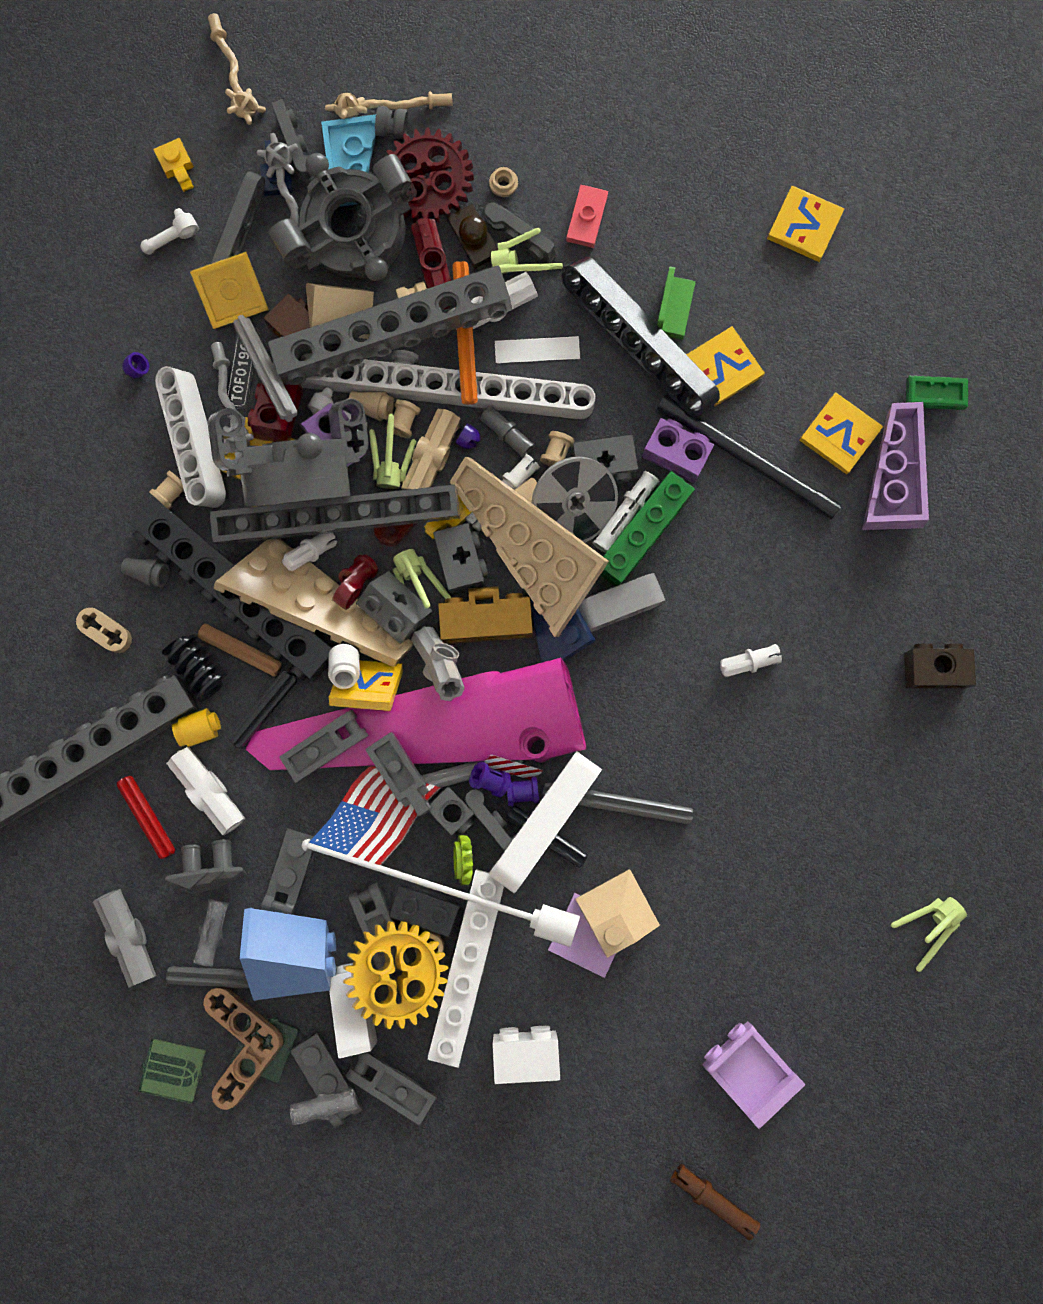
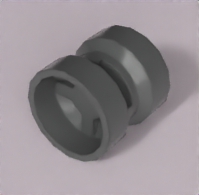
(391, 122)

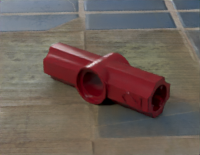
(430, 249)

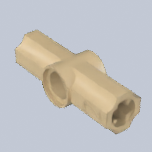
(432, 450)

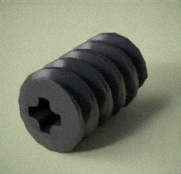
(194, 666)

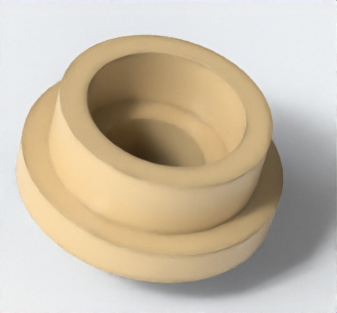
(503, 174)

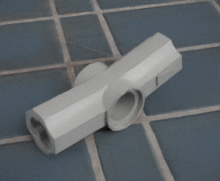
(439, 662)
(125, 937)

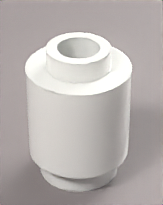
(343, 666)

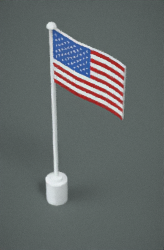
(372, 826)

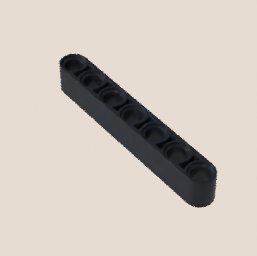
(640, 336)

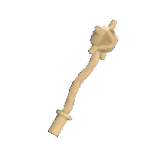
(242, 103)
(348, 106)

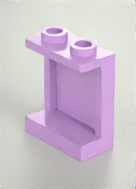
(752, 1073)

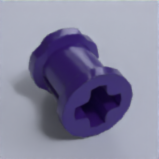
(489, 779)
(523, 791)

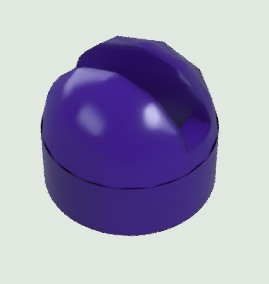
(140, 367)
(468, 436)

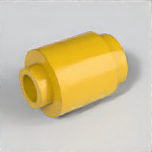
(196, 728)

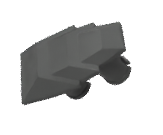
(197, 880)

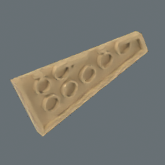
(536, 549)
(306, 600)

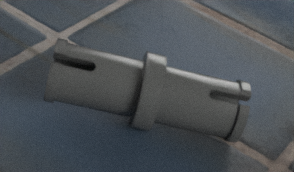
(507, 431)

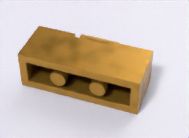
(485, 622)

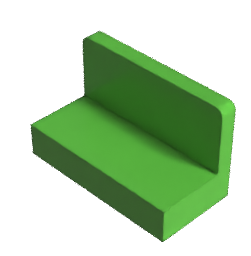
(675, 305)

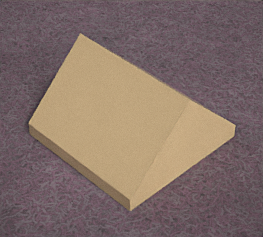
(334, 302)

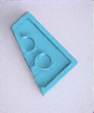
(350, 143)

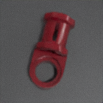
(353, 579)

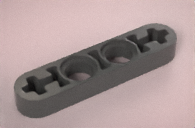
(240, 217)

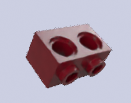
(265, 410)

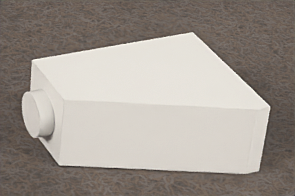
(352, 1032)

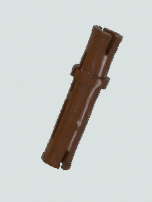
(704, 1194)

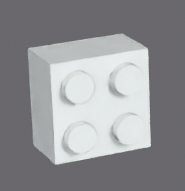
(526, 1055)

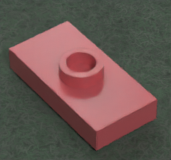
(587, 216)

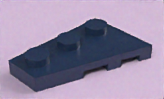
(571, 640)

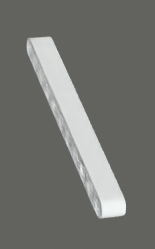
(450, 380)

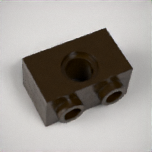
(958, 670)

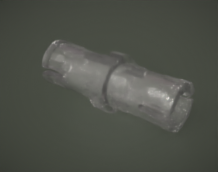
(210, 933)
(323, 1106)

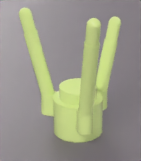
(509, 261)
(389, 474)
(409, 566)
(948, 918)

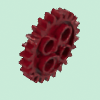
(421, 151)

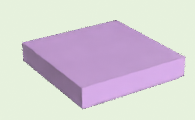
(585, 948)

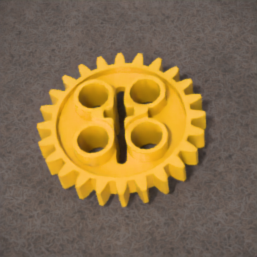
(366, 978)

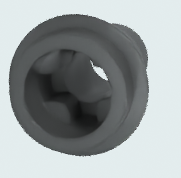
(147, 571)

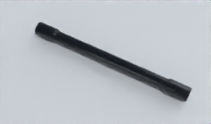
(813, 497)

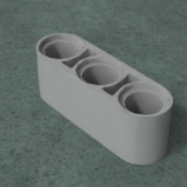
(621, 602)

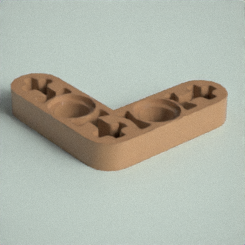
(252, 1050)

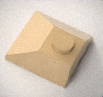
(617, 913)

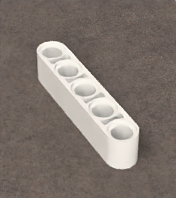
(190, 437)
(545, 822)

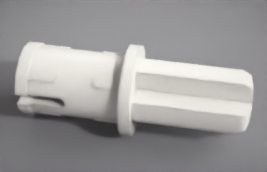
(308, 551)
(750, 661)

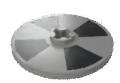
(591, 486)

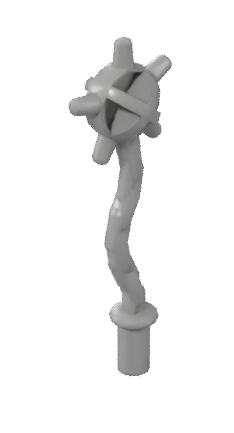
(278, 158)
(222, 363)

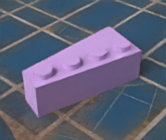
(900, 477)

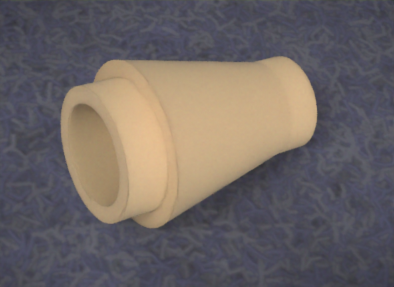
(375, 404)

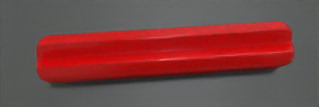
(145, 817)

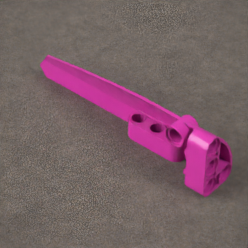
(492, 717)

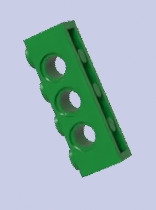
(646, 528)

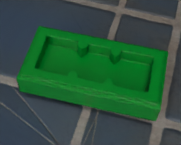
(938, 392)

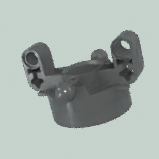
(375, 246)
(293, 468)

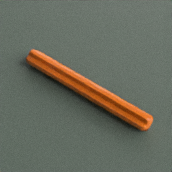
(466, 349)

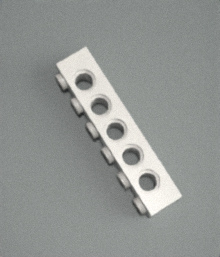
(465, 972)

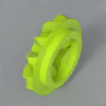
(463, 860)

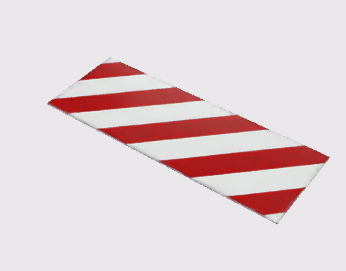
(512, 767)

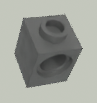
(439, 805)

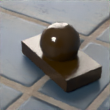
(472, 235)

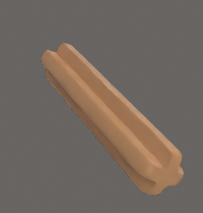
(239, 649)

